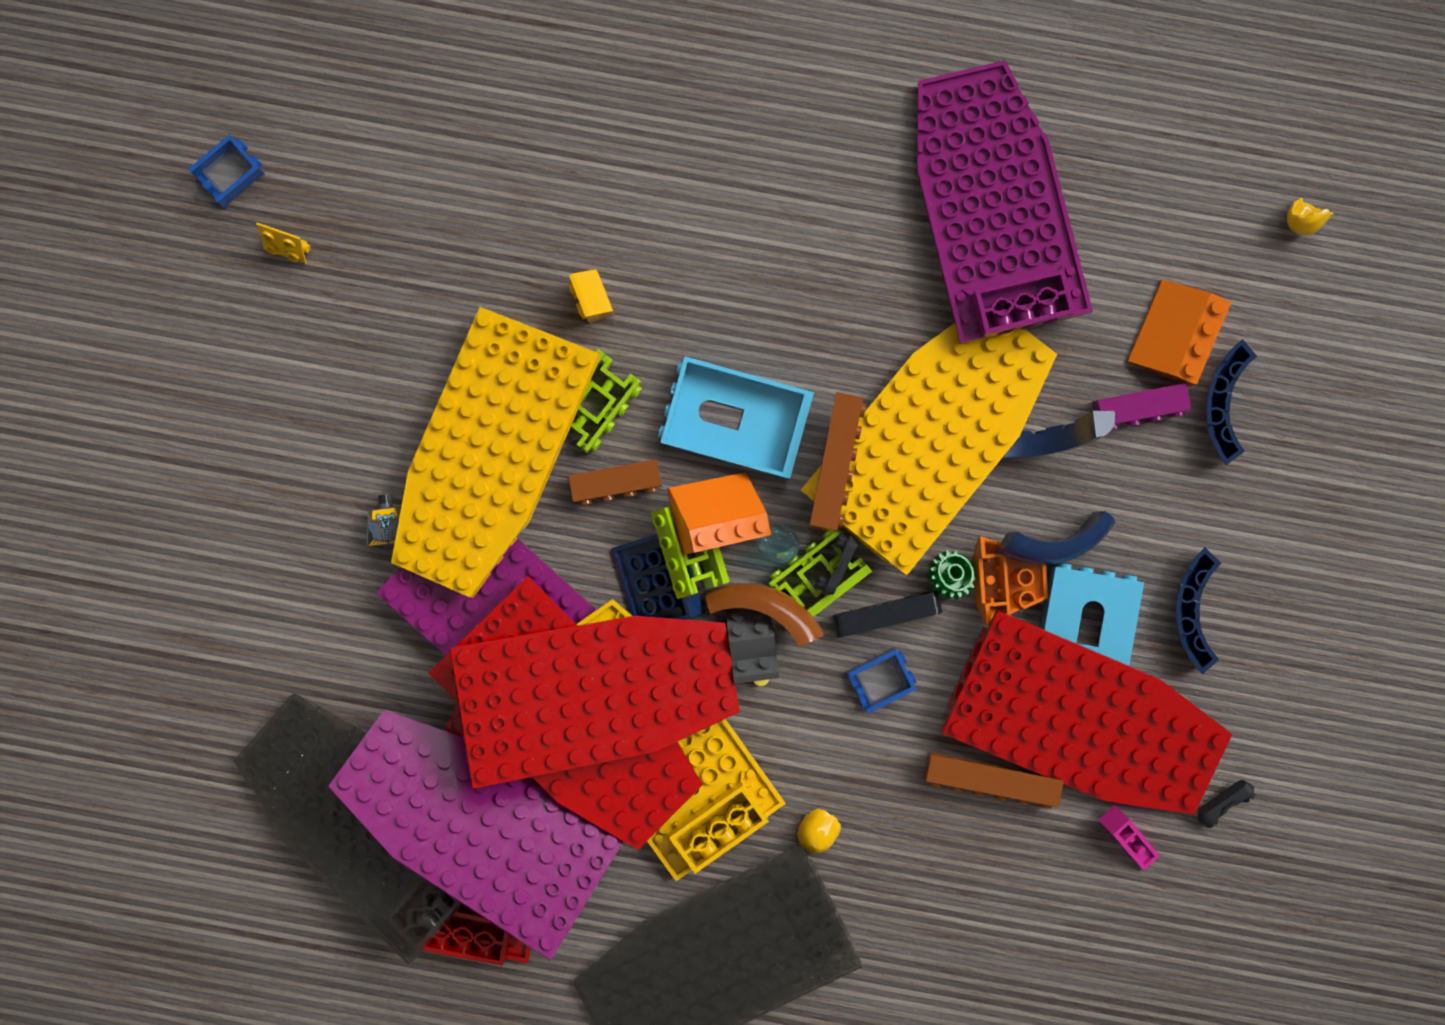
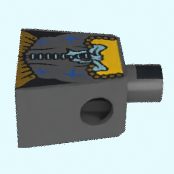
(383, 522)

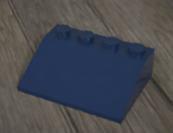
(649, 584)

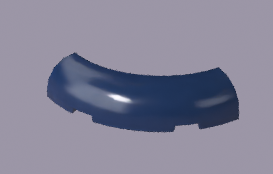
(1219, 401)
(1063, 437)
(1035, 552)
(1189, 610)

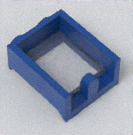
(227, 170)
(881, 680)

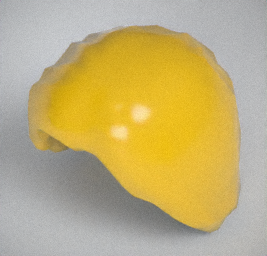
(1305, 218)
(818, 831)

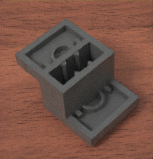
(751, 645)

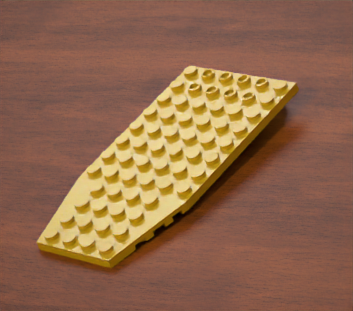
(937, 438)
(488, 450)
(725, 808)

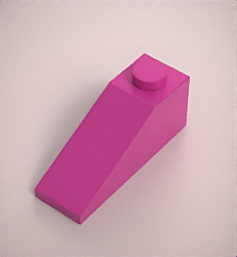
(1129, 837)

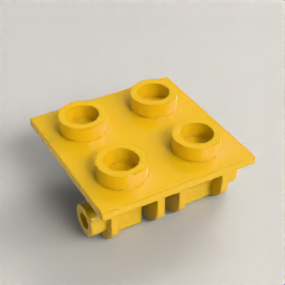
(283, 243)

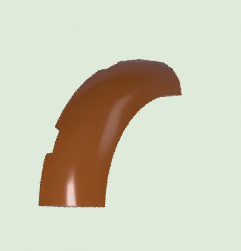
(770, 602)

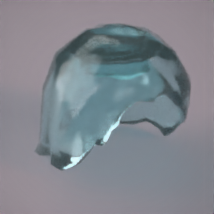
(780, 546)

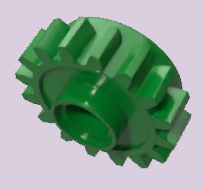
(942, 579)

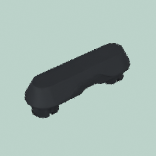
(830, 584)
(1218, 806)

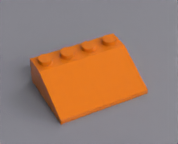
(1179, 332)
(717, 513)

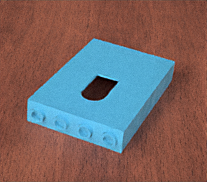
(768, 429)
(1073, 589)

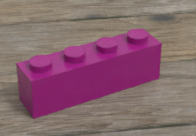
(1146, 404)

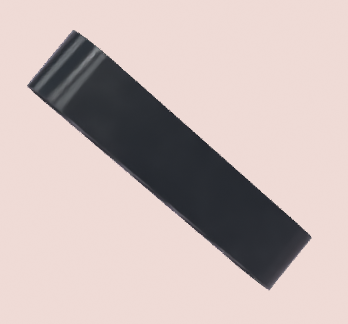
(887, 613)

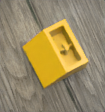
(591, 295)

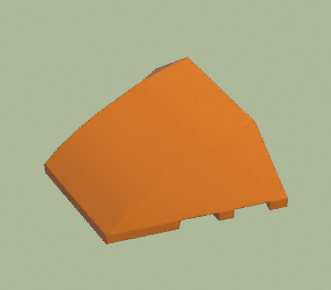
(1004, 582)

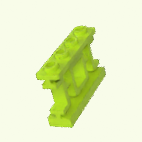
(608, 412)
(807, 562)
(676, 563)

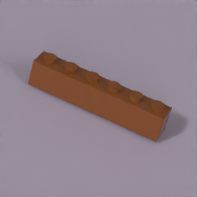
(836, 462)
(992, 779)

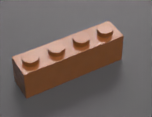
(615, 481)

